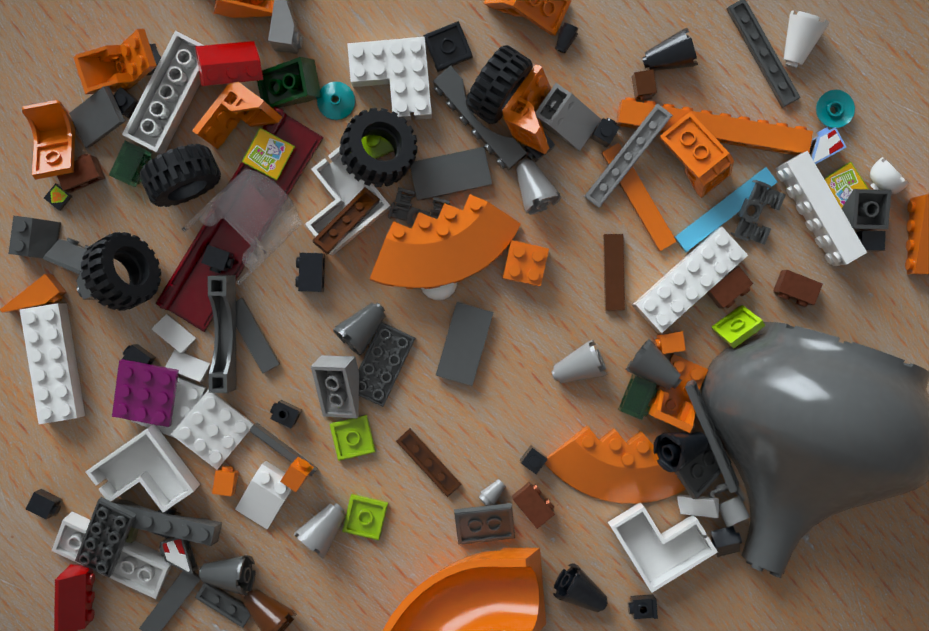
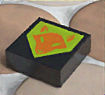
(57, 197)

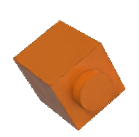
(670, 342)
(297, 474)
(225, 481)

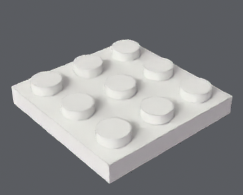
(186, 397)
(212, 429)

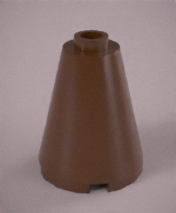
(268, 612)

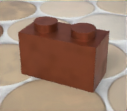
(86, 172)
(730, 287)
(797, 287)
(533, 504)

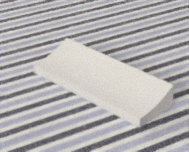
(136, 567)

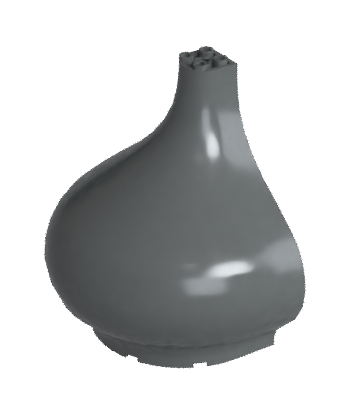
(815, 431)

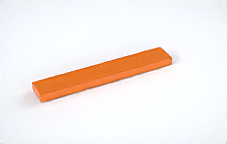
(643, 204)

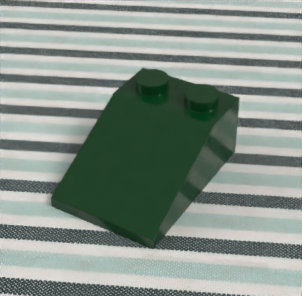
(290, 83)

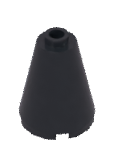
(672, 53)
(679, 449)
(578, 589)

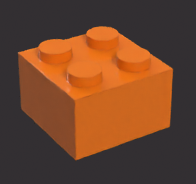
(525, 263)

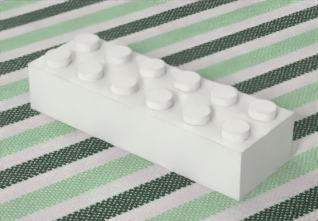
(166, 95)
(820, 210)
(690, 280)
(52, 363)

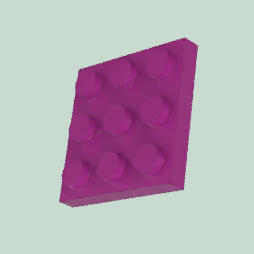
(145, 393)

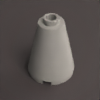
(535, 188)
(580, 365)
(321, 529)

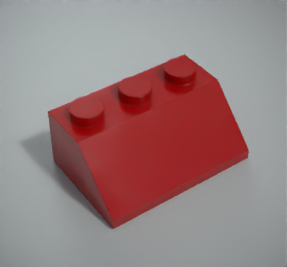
(228, 63)
(74, 598)

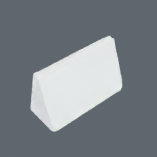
(174, 333)
(188, 366)
(699, 507)

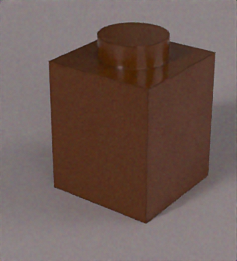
(644, 85)

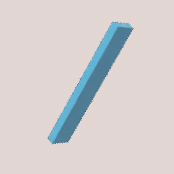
(721, 212)

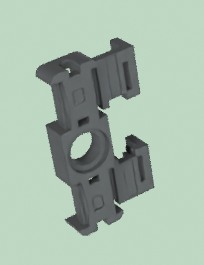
(758, 195)
(403, 204)

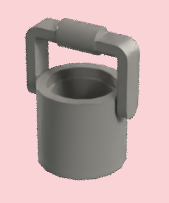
(733, 510)

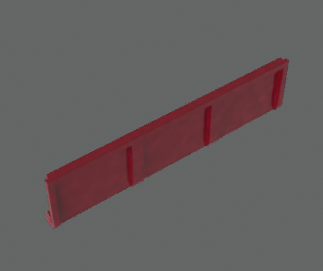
(188, 286)

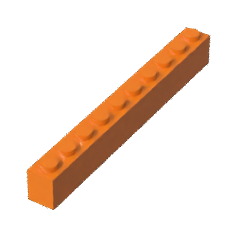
(724, 128)

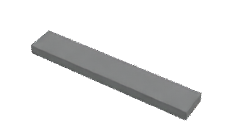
(628, 155)

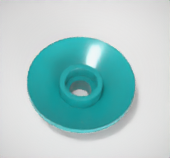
(843, 105)
(342, 107)

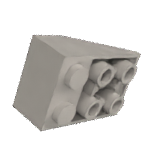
(567, 117)

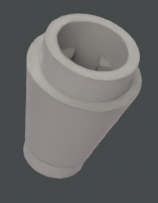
(491, 493)

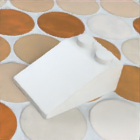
(264, 495)

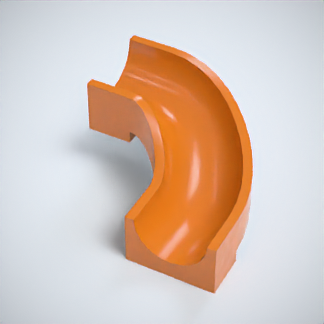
(478, 594)

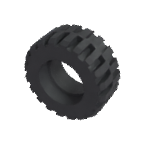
(497, 83)
(394, 131)
(180, 175)
(103, 279)

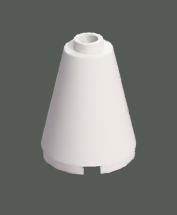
(802, 35)

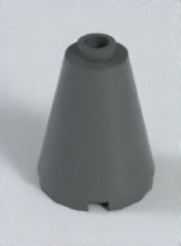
(360, 327)
(654, 366)
(230, 574)

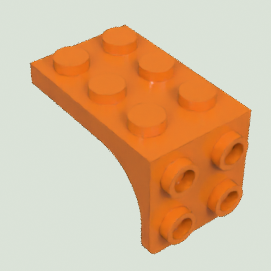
(53, 139)

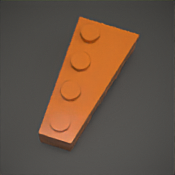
(918, 236)

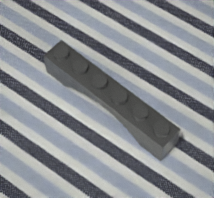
(504, 148)
(223, 303)
(186, 528)

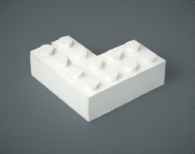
(395, 63)
(343, 189)
(151, 462)
(657, 555)

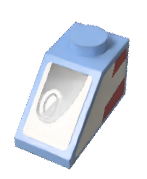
(826, 144)

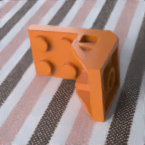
(543, 13)
(116, 64)
(522, 108)
(229, 110)
(700, 152)
(674, 404)

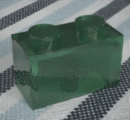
(129, 163)
(637, 397)

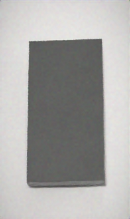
(450, 173)
(464, 343)
(383, 363)
(105, 537)

